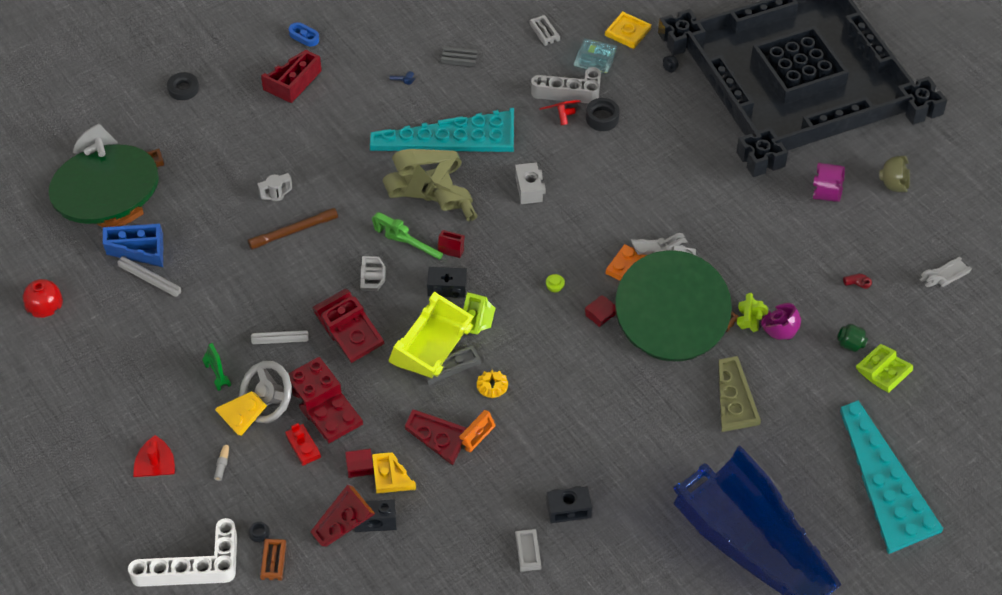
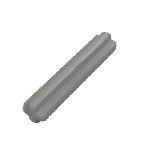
(280, 337)

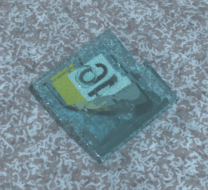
(595, 55)

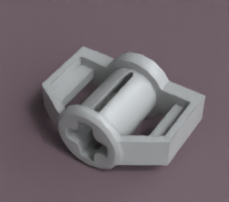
(274, 184)
(372, 273)

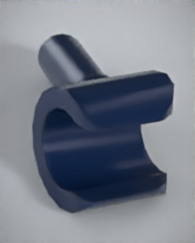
(407, 79)

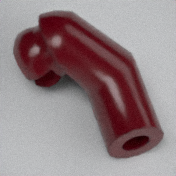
(858, 279)

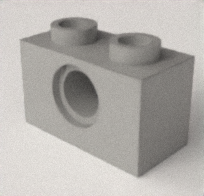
(529, 183)

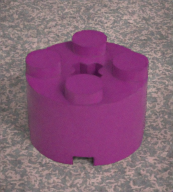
(829, 182)

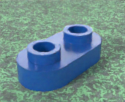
(304, 34)

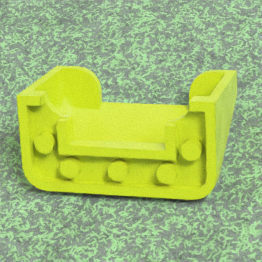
(431, 337)

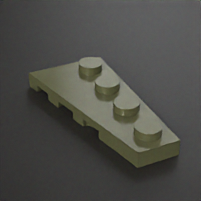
(736, 400)

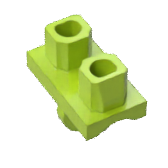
(753, 312)

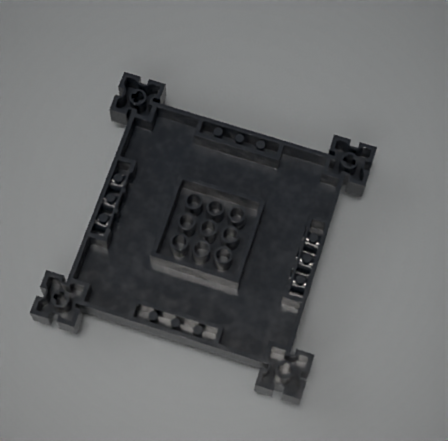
(798, 73)

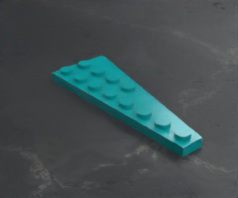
(477, 133)
(895, 499)

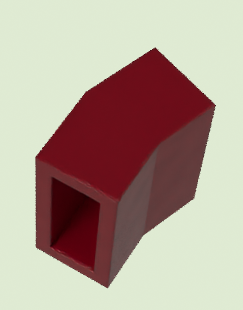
(451, 243)
(600, 310)
(359, 463)

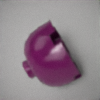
(782, 322)

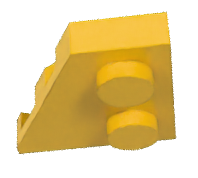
(242, 411)
(390, 475)

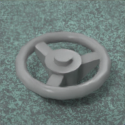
(268, 389)

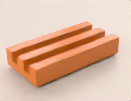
(475, 432)

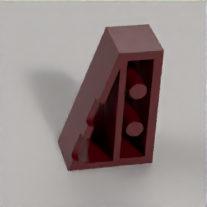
(293, 77)

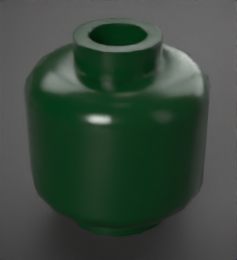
(852, 337)

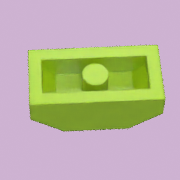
(481, 310)

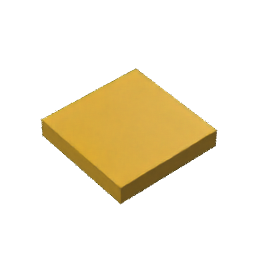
(628, 30)

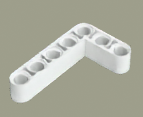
(192, 565)

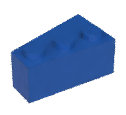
(135, 242)

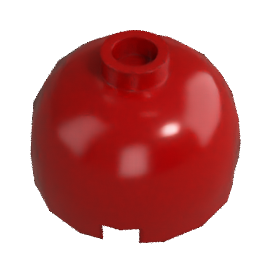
(42, 298)

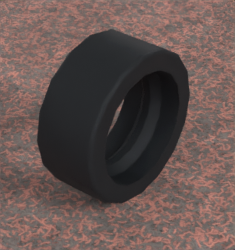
(606, 105)

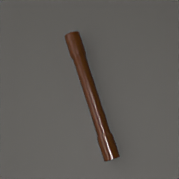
(264, 239)

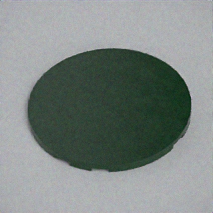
(103, 187)
(673, 305)

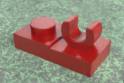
(302, 444)

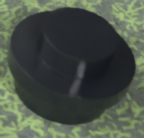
(670, 63)
(259, 532)

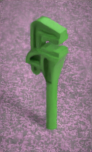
(397, 231)

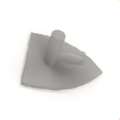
(94, 140)

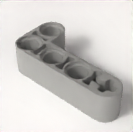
(567, 88)

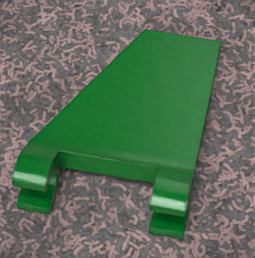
(211, 357)

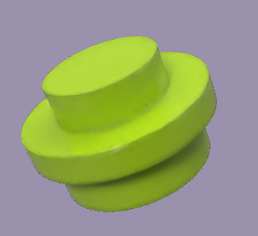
(555, 282)

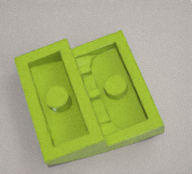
(884, 368)

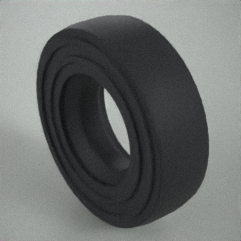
(185, 94)

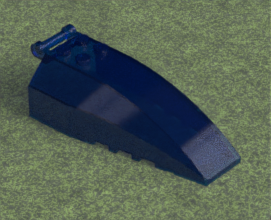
(753, 526)

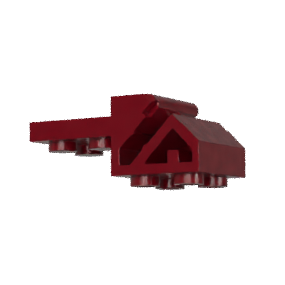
(348, 325)
(323, 400)

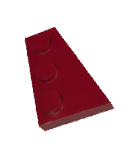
(436, 434)
(342, 516)

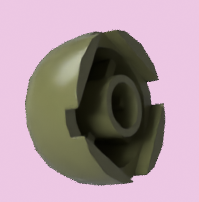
(895, 174)

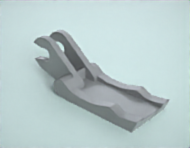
(647, 247)
(946, 274)

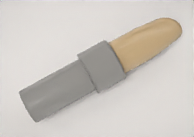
(221, 463)

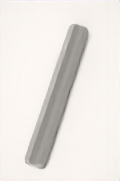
(149, 276)

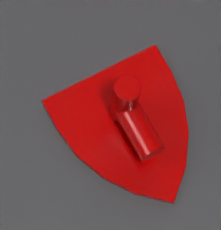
(563, 112)
(154, 459)

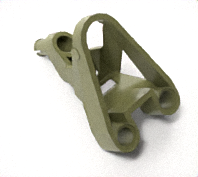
(412, 178)

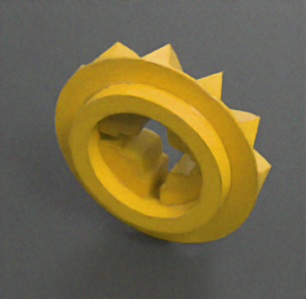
(499, 387)

